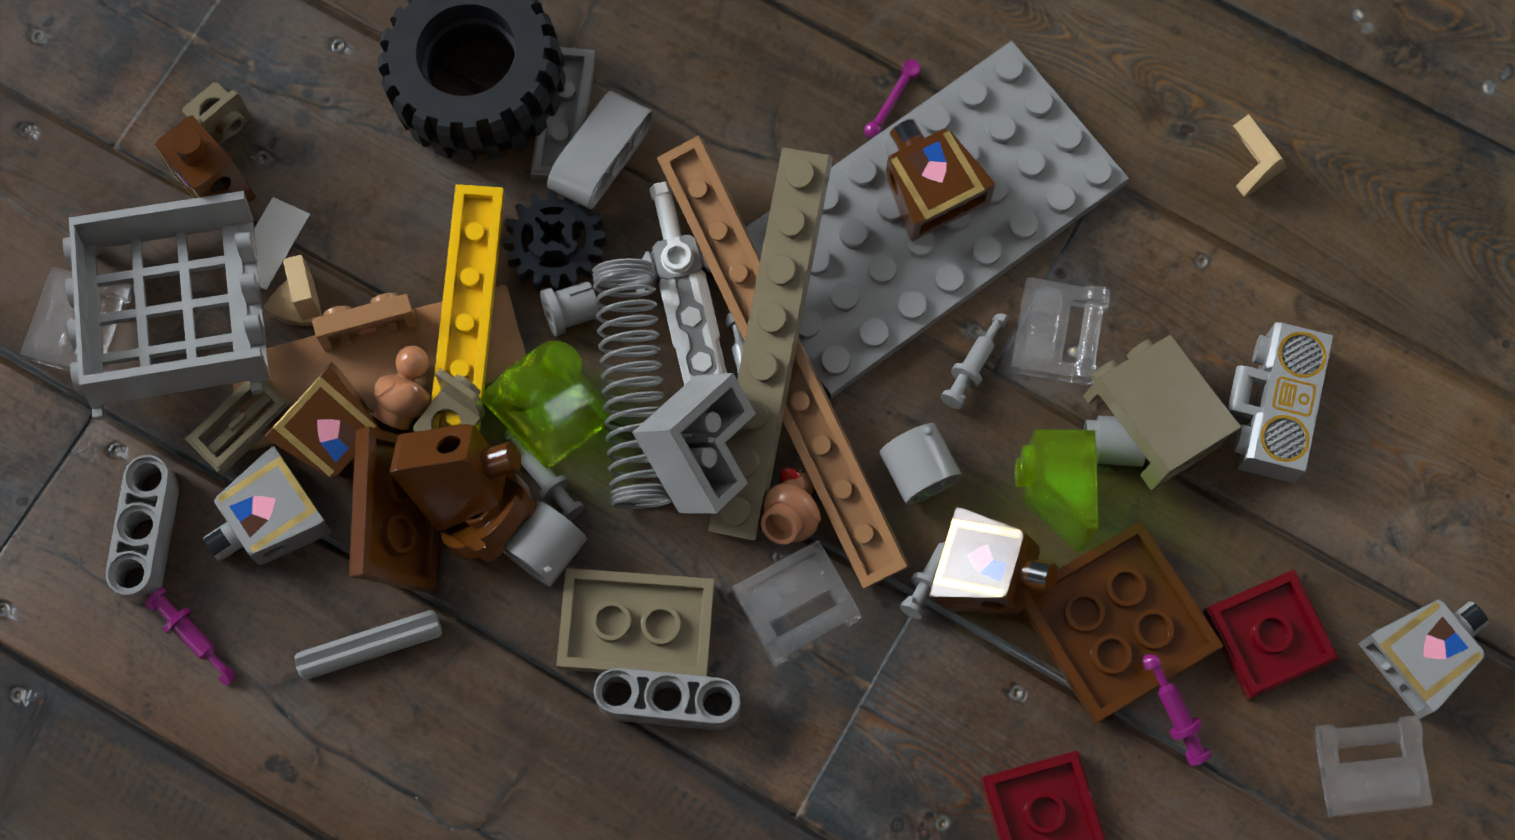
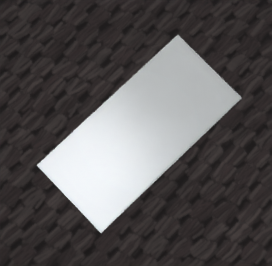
(275, 236)

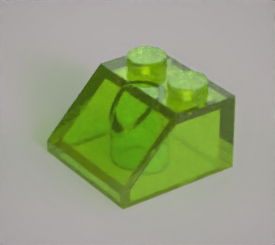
(1061, 482)

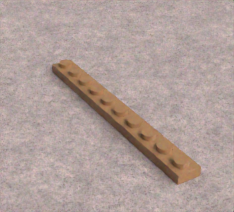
(807, 410)

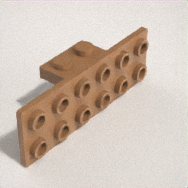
(366, 344)

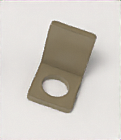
(224, 117)
(456, 396)

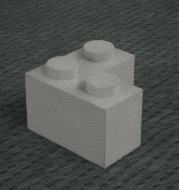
(688, 442)

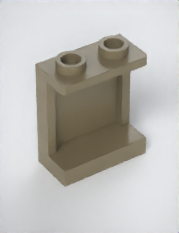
(1164, 407)

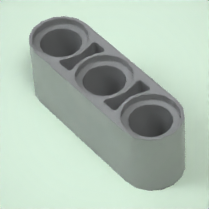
(600, 149)
(132, 509)
(647, 684)

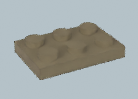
(635, 622)

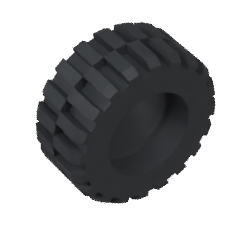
(479, 121)

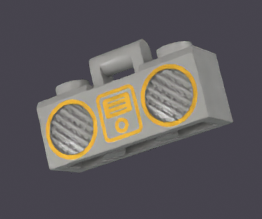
(1291, 383)

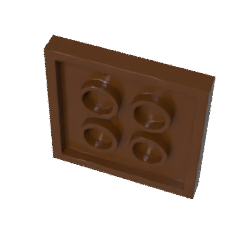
(1111, 614)

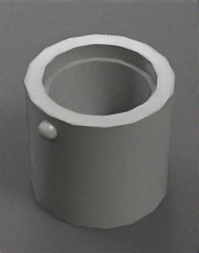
(920, 463)
(544, 544)

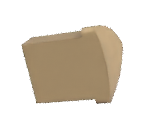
(1263, 151)
(296, 299)

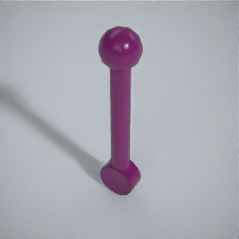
(910, 71)

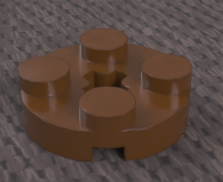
(488, 532)

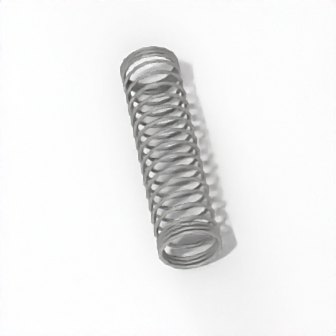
(621, 276)

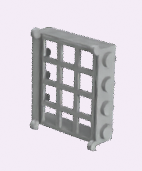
(153, 222)

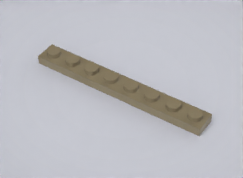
(774, 331)

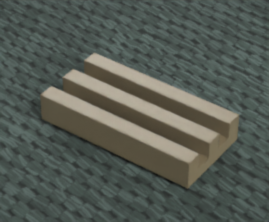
(247, 439)

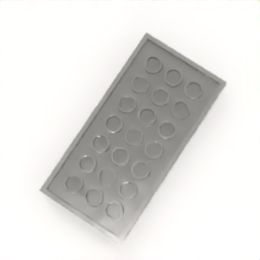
(881, 290)

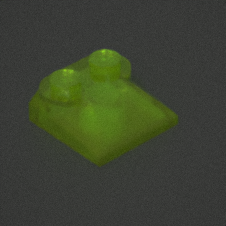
(547, 402)

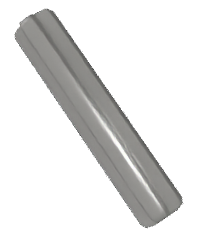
(368, 644)

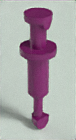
(188, 632)
(1184, 725)

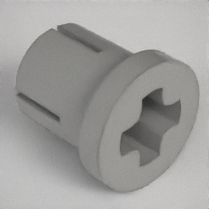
(569, 306)

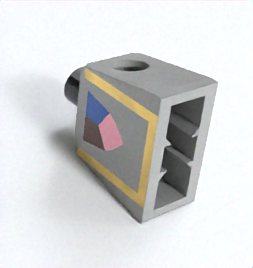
(265, 513)
(1428, 653)

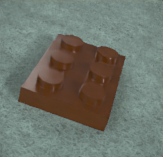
(388, 531)

